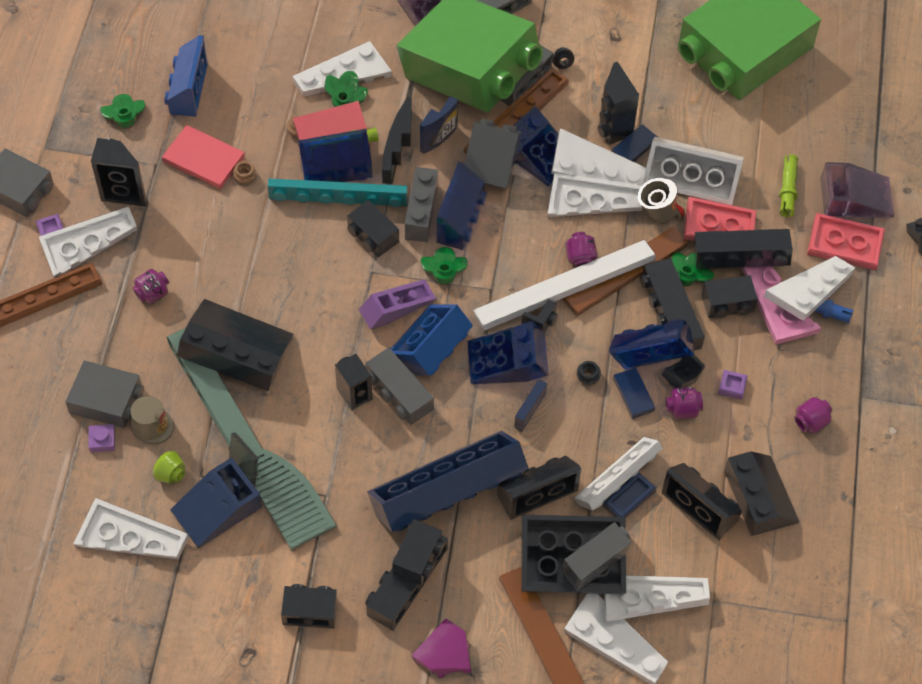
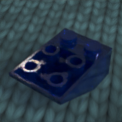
(536, 145)
(508, 355)

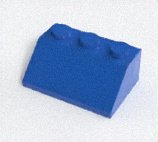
(188, 78)
(432, 338)

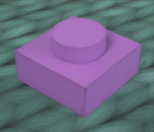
(102, 438)

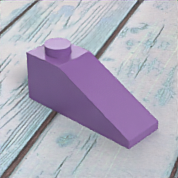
(395, 303)

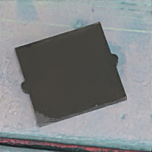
(244, 457)

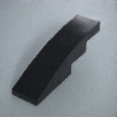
(398, 137)

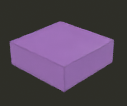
(49, 224)
(732, 384)

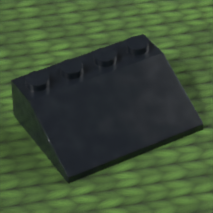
(234, 344)
(550, 540)

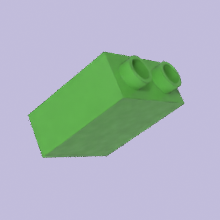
(746, 40)
(470, 52)

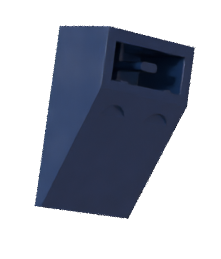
(217, 503)

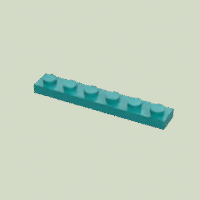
(337, 192)

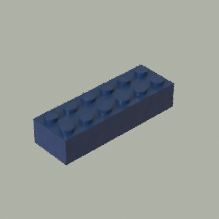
(448, 481)

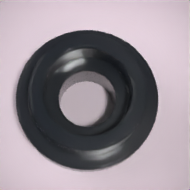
(563, 53)
(588, 366)

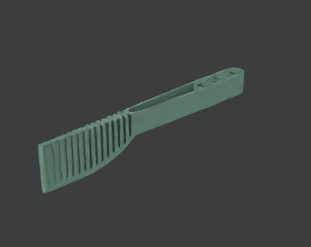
(281, 485)

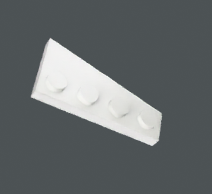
(362, 60)
(586, 159)
(586, 196)
(80, 242)
(811, 288)
(126, 532)
(656, 595)
(615, 640)

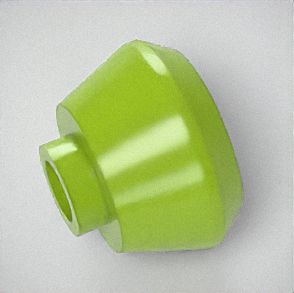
(169, 468)

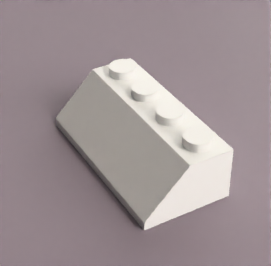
(695, 169)

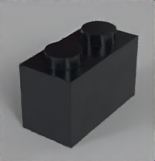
(373, 229)
(729, 296)
(353, 381)
(417, 552)
(309, 606)

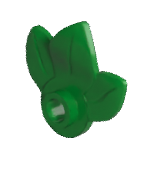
(345, 87)
(123, 110)
(444, 265)
(687, 269)

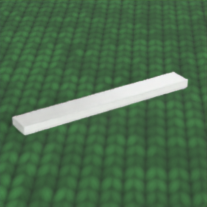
(564, 285)

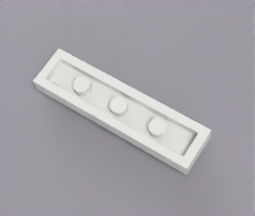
(618, 473)

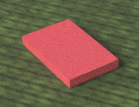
(330, 121)
(203, 156)
(714, 216)
(846, 239)

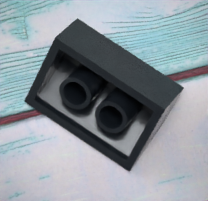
(618, 106)
(117, 173)
(539, 486)
(759, 492)
(700, 500)

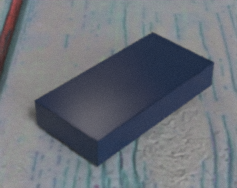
(635, 144)
(634, 393)
(530, 405)
(629, 496)

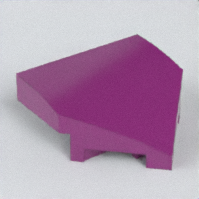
(444, 650)

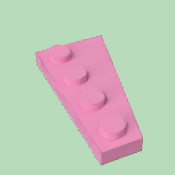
(780, 323)

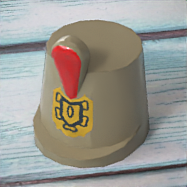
(659, 200)
(151, 421)

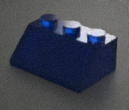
(336, 157)
(460, 208)
(652, 344)

